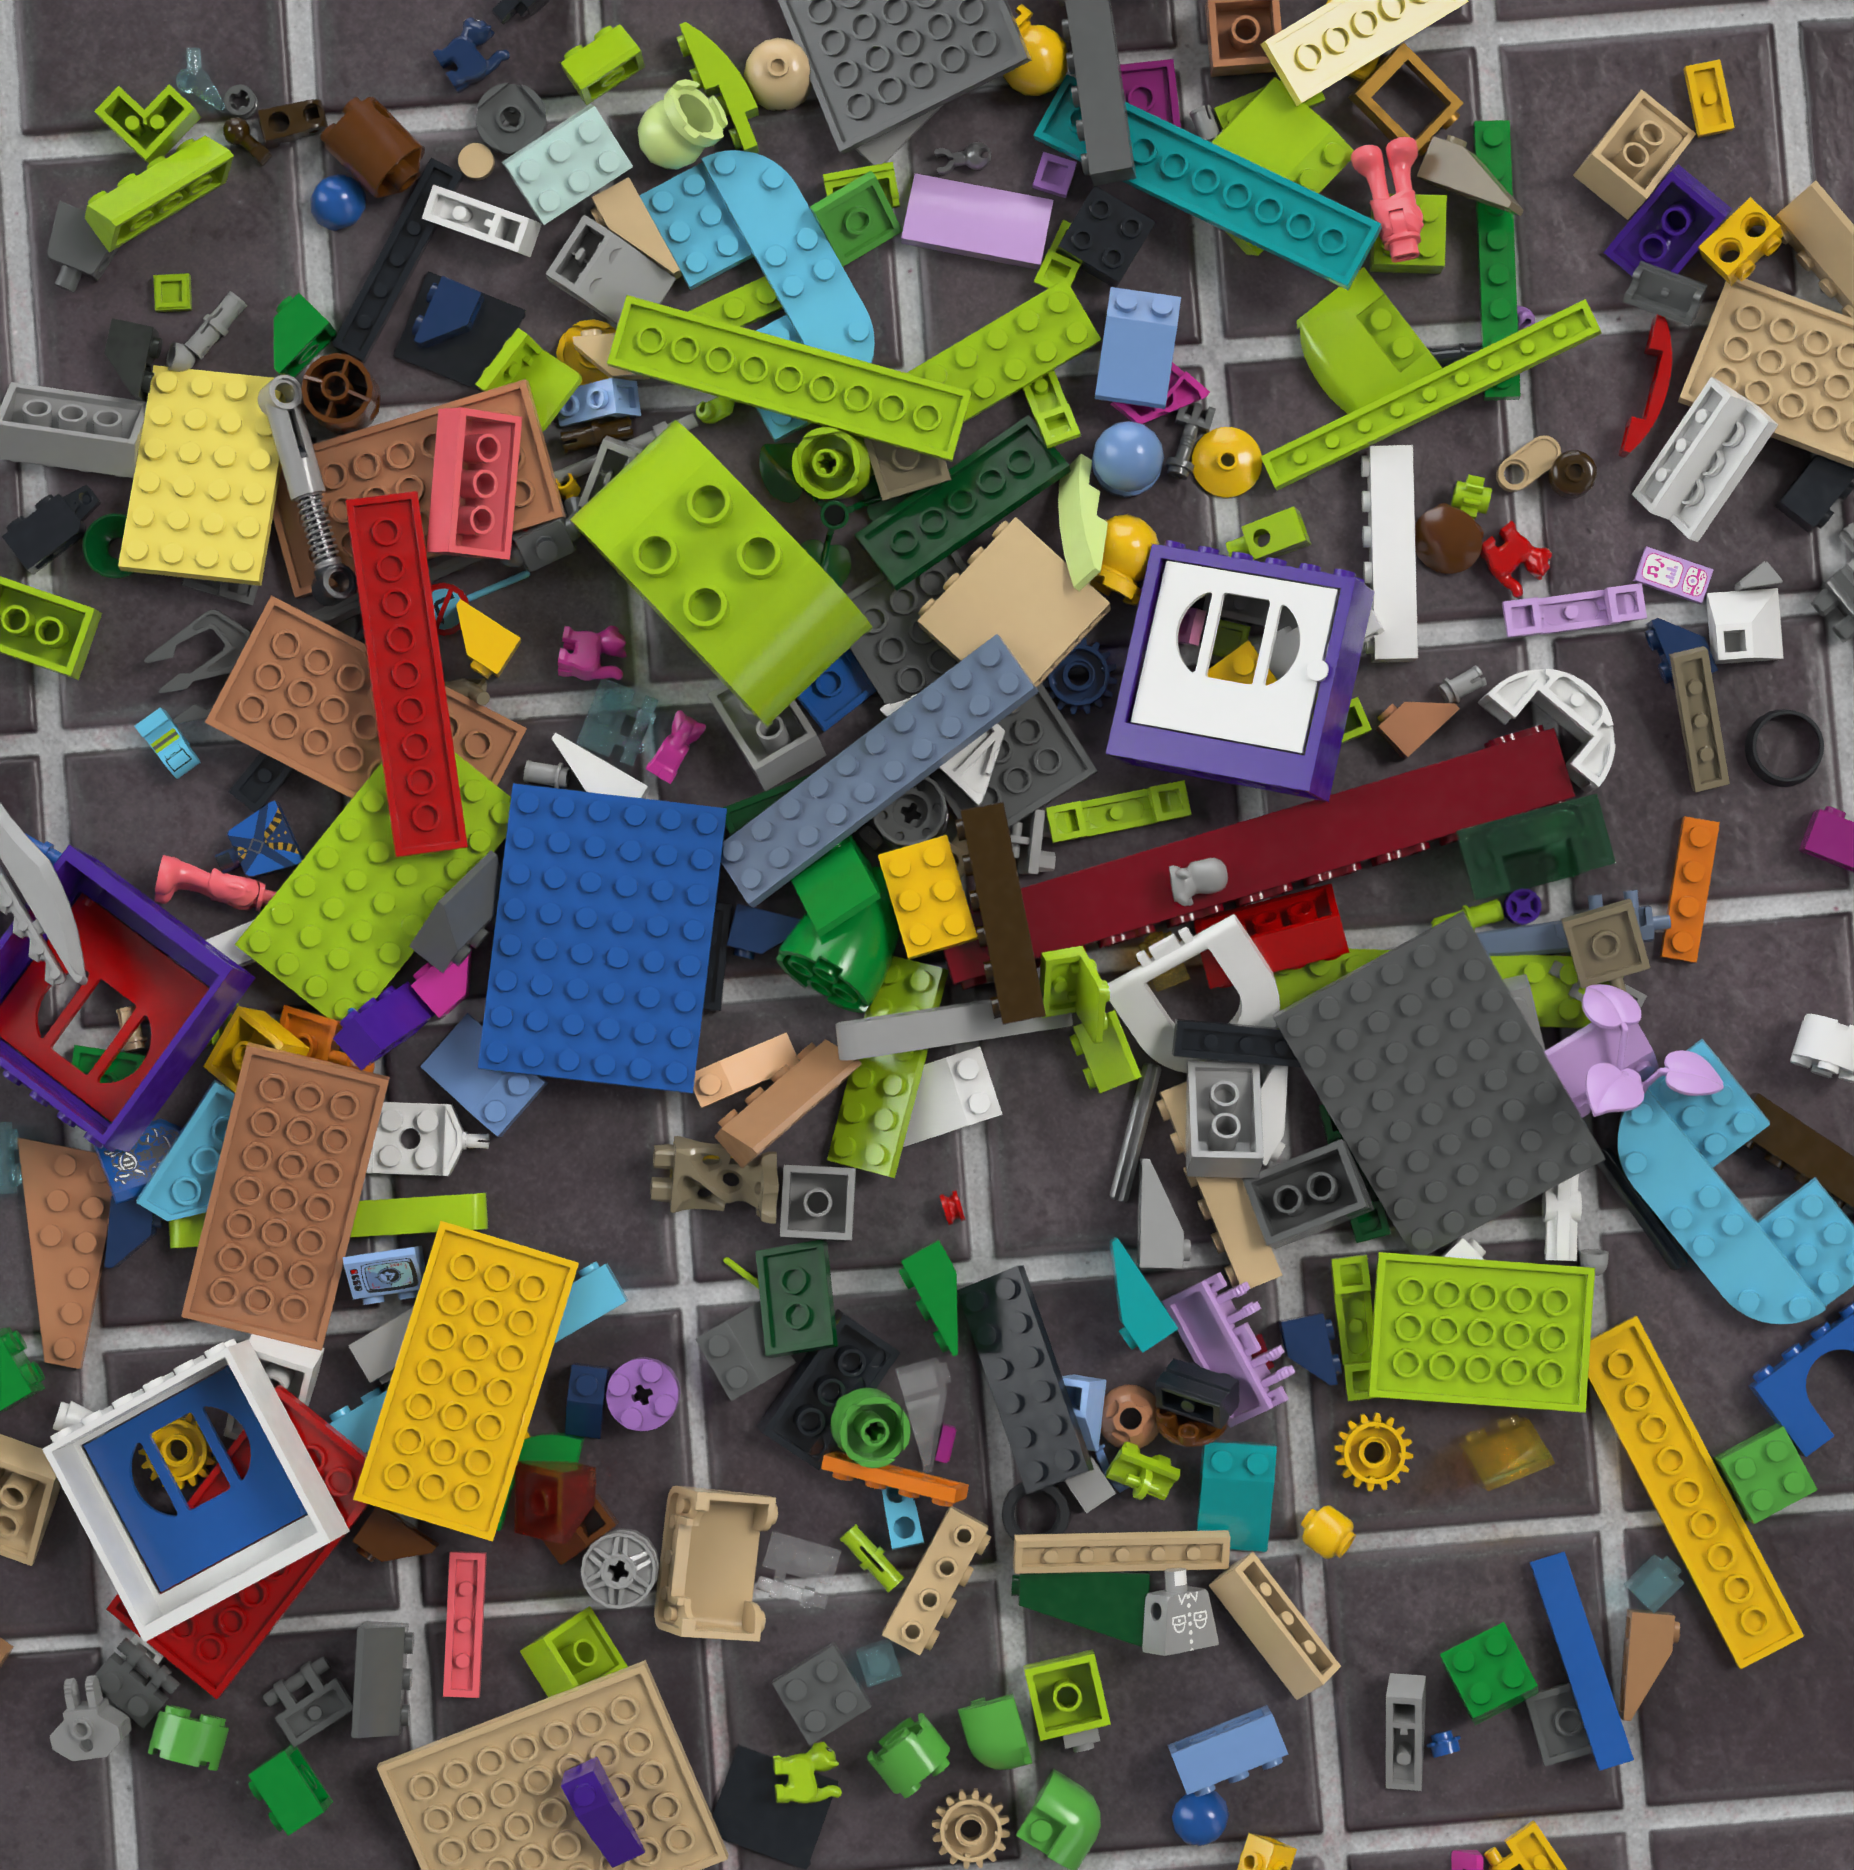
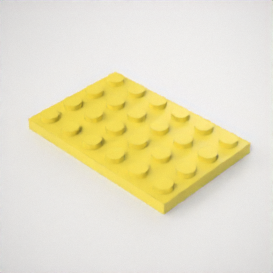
(203, 479)

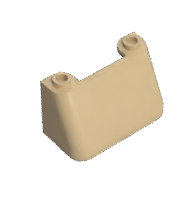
(711, 1563)

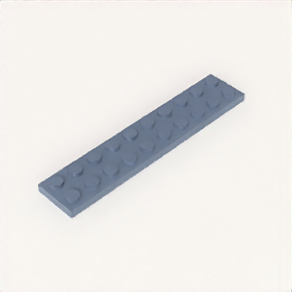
(876, 770)

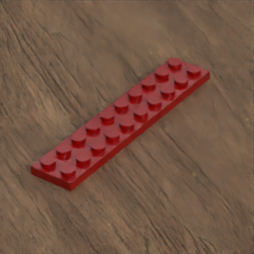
(406, 674)

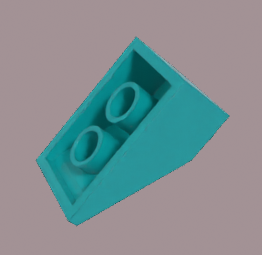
(1138, 1306)
(1237, 1491)

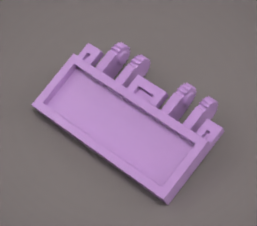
(1217, 1345)

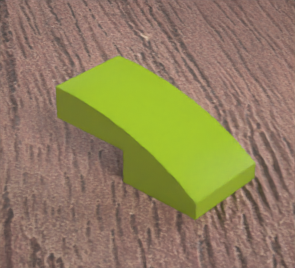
(1055, 266)

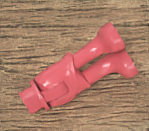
(1399, 213)
(222, 887)

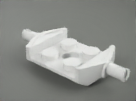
(440, 1140)

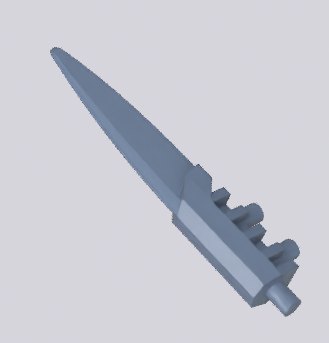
(1550, 936)

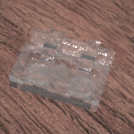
(801, 1559)

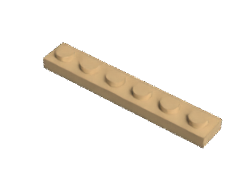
(1121, 1551)

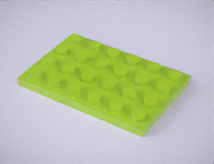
(1481, 1332)

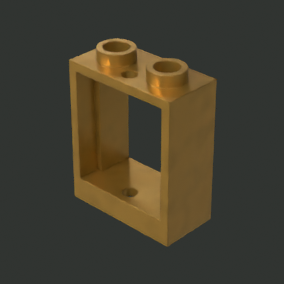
(1379, 76)

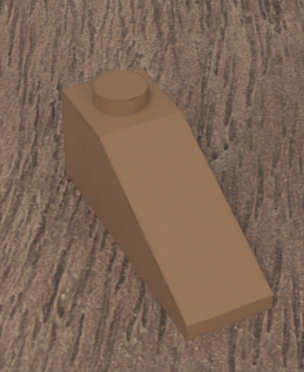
(1645, 1652)

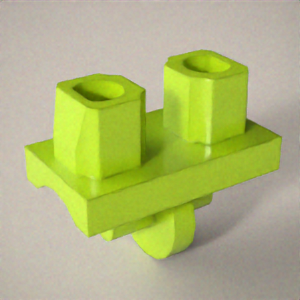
(1142, 1473)

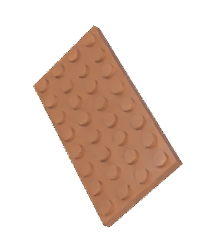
(400, 459)
(310, 704)
(285, 1196)

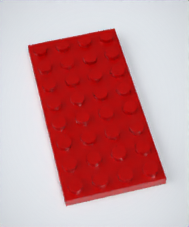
(225, 1636)

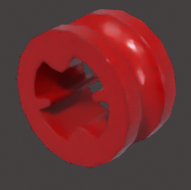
(952, 1207)

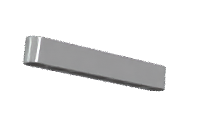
(931, 1029)

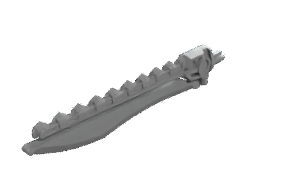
(47, 900)

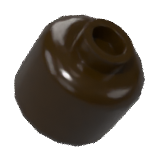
(1572, 474)

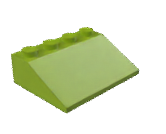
(1285, 141)

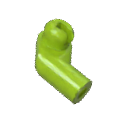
(714, 410)

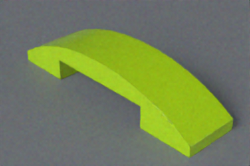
(1051, 410)
(1118, 812)
(1353, 1321)

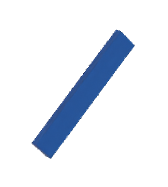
(1581, 1661)

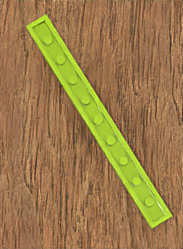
(1431, 394)

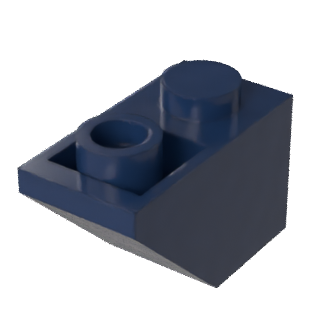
(449, 314)
(1671, 639)
(1308, 1344)

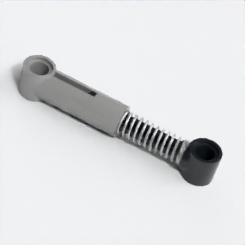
(305, 486)

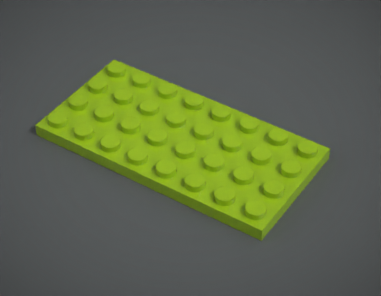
(354, 908)

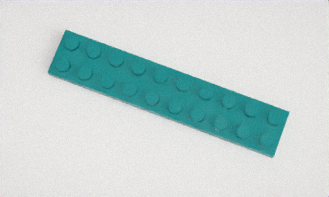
(1228, 191)

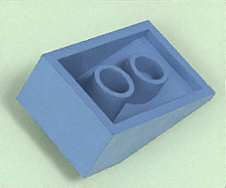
(1137, 347)
(488, 1095)

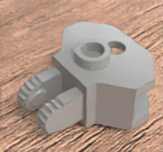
(89, 1726)

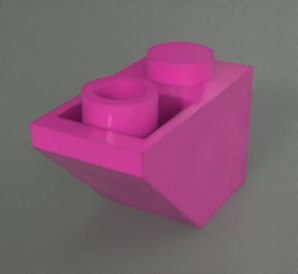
(443, 990)

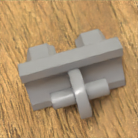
(1027, 843)

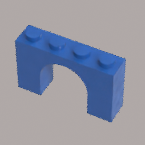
(1783, 1387)

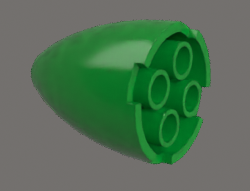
(850, 958)

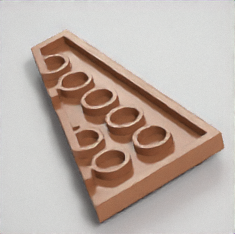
(68, 1242)

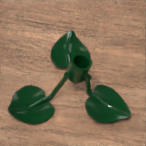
(778, 478)

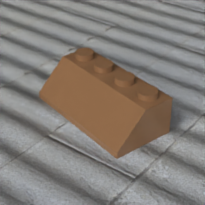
(783, 1103)

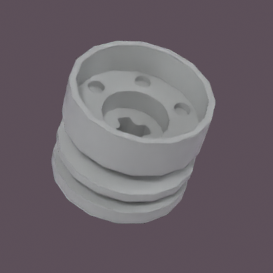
(639, 1559)

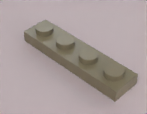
(1699, 719)

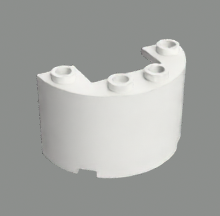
(1572, 706)

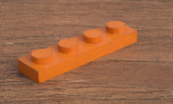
(1689, 889)
(909, 1482)

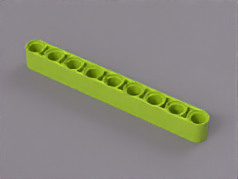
(378, 1217)

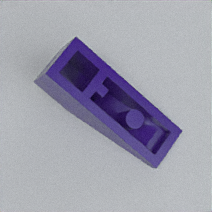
(601, 1812)

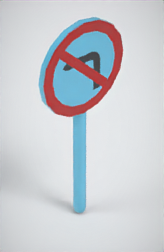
(447, 596)

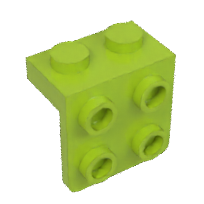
(548, 377)
(1072, 985)

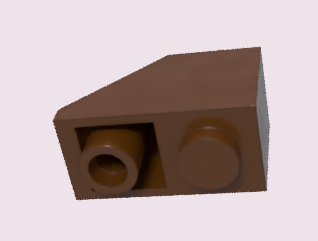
(595, 1525)

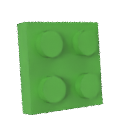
(856, 218)

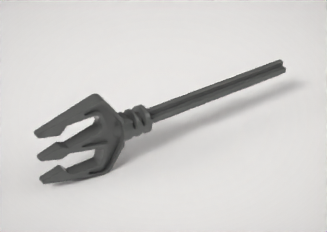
(236, 635)

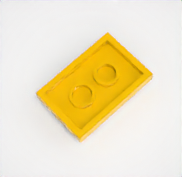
(927, 897)

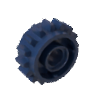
(1091, 692)

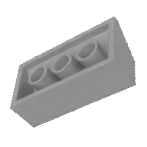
(71, 429)

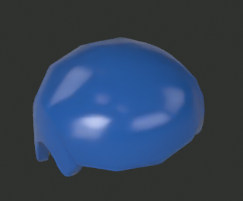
(337, 202)
(1200, 1818)

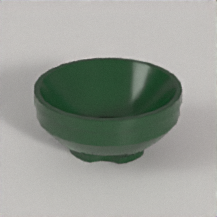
(97, 543)

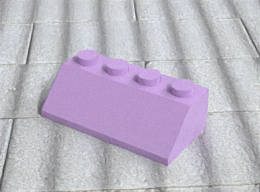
(1597, 1045)

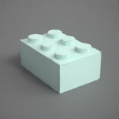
(567, 164)

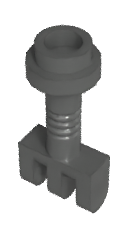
(1179, 466)

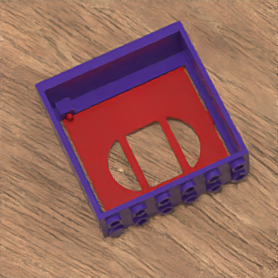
(178, 1005)

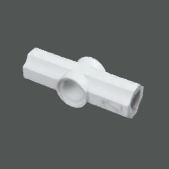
(1561, 1214)

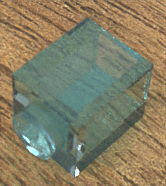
(1655, 1582)
(879, 1662)

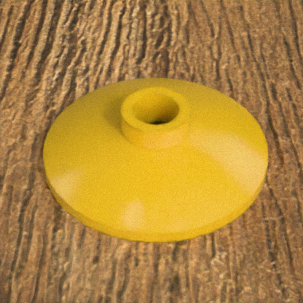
(1225, 480)

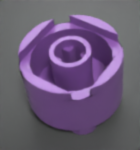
(635, 1413)

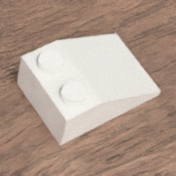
(952, 1096)
(287, 1365)

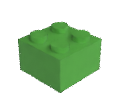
(1765, 1473)

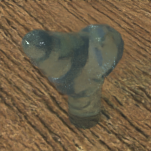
(197, 81)

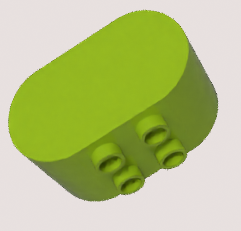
(721, 572)

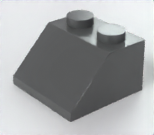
(738, 1353)

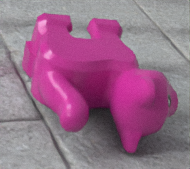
(587, 648)
(675, 746)

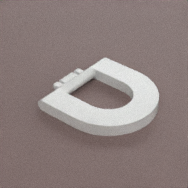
(1238, 959)

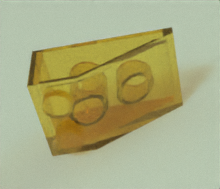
(1505, 1453)

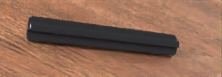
(1642, 1212)

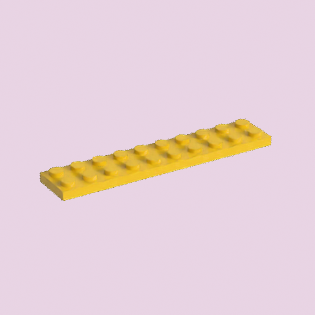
(1689, 1494)

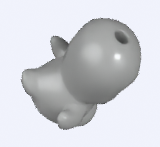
(1200, 876)

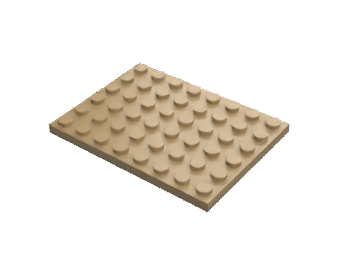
(498, 1797)

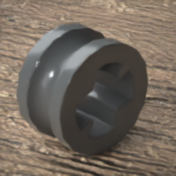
(243, 112)

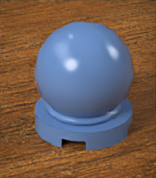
(1127, 459)

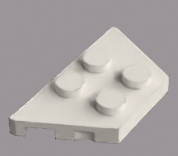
(972, 765)

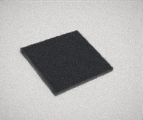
(468, 354)
(753, 1818)

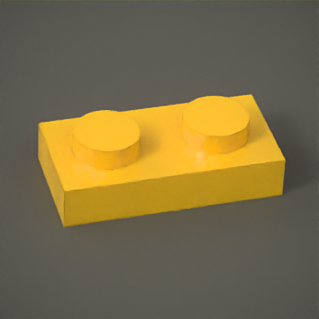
(1709, 98)

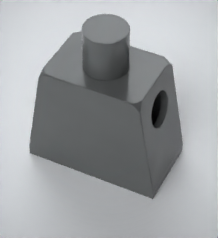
(76, 248)

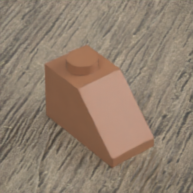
(1413, 724)

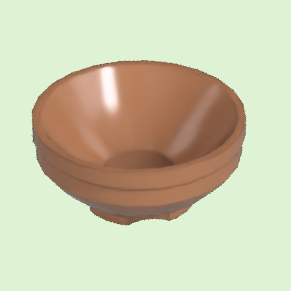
(1129, 1397)

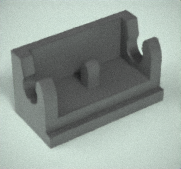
(1665, 293)

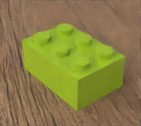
(45, 628)

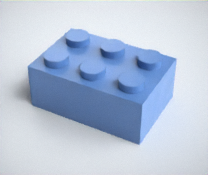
(1228, 1751)

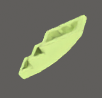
(1080, 527)

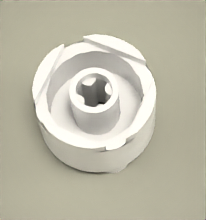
(1826, 1047)

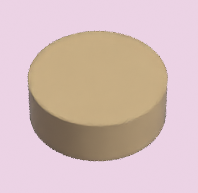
(476, 161)

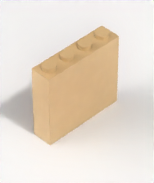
(1021, 595)

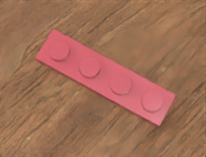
(464, 1624)

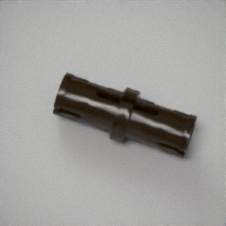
(594, 434)

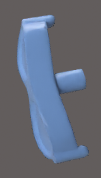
(1103, 1463)

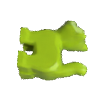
(801, 1777)

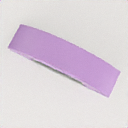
(1574, 611)

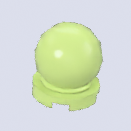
(681, 126)

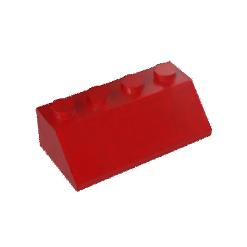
(1285, 931)

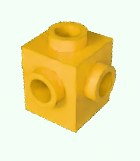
(1266, 1854)

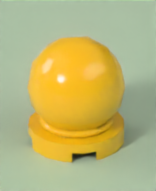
(1047, 55)
(1125, 557)

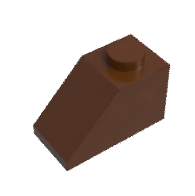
(391, 1538)

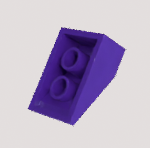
(1669, 225)

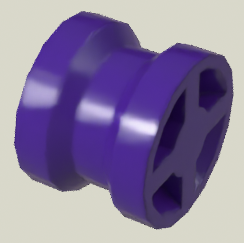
(1526, 902)

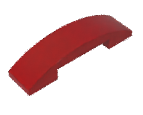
(1660, 346)

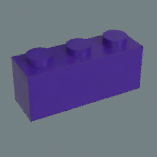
(382, 1024)

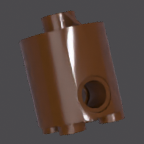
(374, 147)
(341, 393)

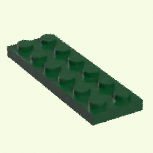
(954, 512)

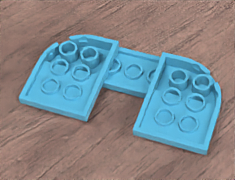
(748, 208)
(1766, 1268)

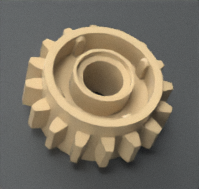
(970, 1848)

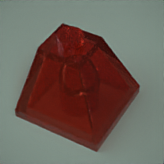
(552, 1498)

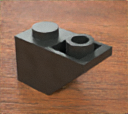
(131, 352)

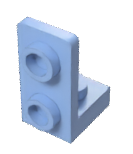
(601, 399)

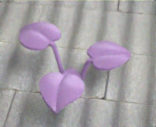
(1621, 1089)

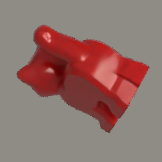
(1516, 550)

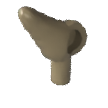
(471, 688)

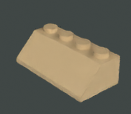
(1822, 242)

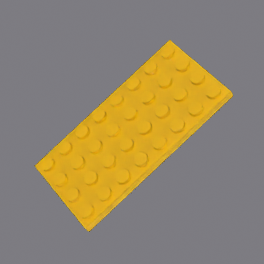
(466, 1381)

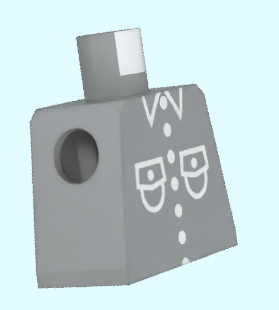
(1178, 1617)

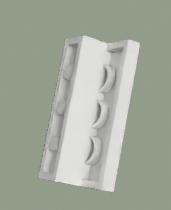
(1705, 459)

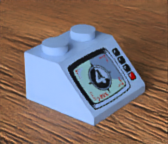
(385, 1273)

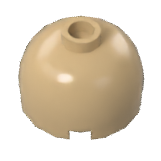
(778, 74)

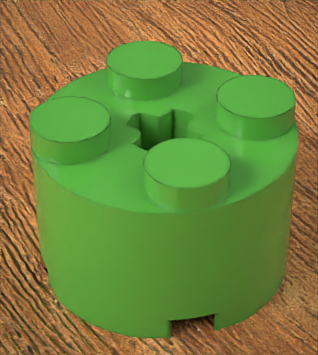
(884, 1440)
(188, 1738)
(910, 1755)

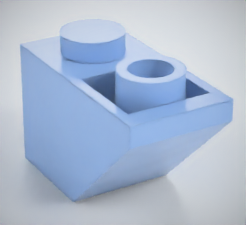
(1087, 1402)

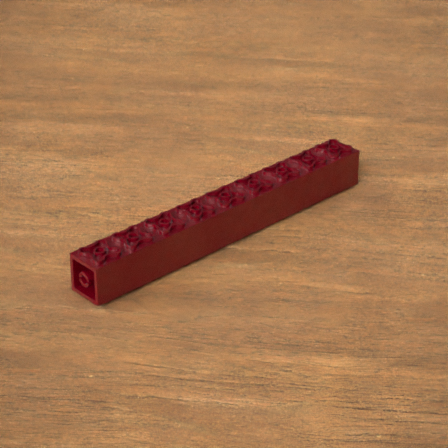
(1286, 847)

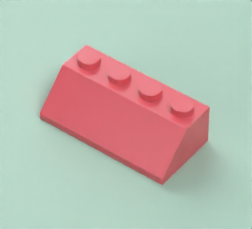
(474, 483)

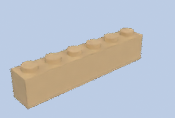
(1227, 1206)

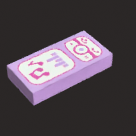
(1673, 575)

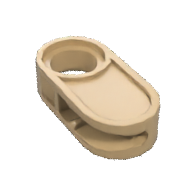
(1533, 459)

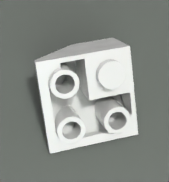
(1744, 626)

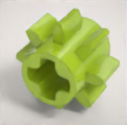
(1471, 496)

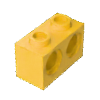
(1733, 236)

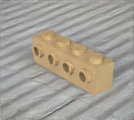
(935, 1581)
(1275, 1626)

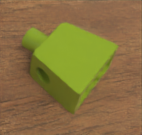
(1285, 531)

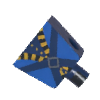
(262, 844)

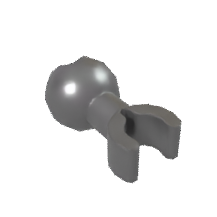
(969, 157)

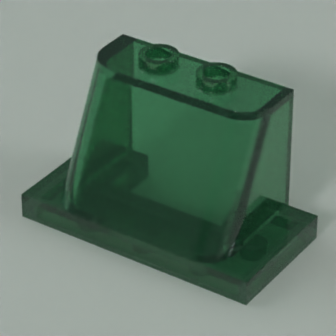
(1535, 847)

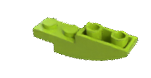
(719, 75)

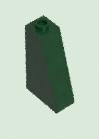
(1094, 1600)

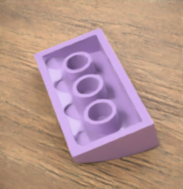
(977, 221)

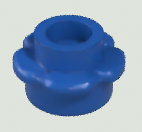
(1444, 1743)

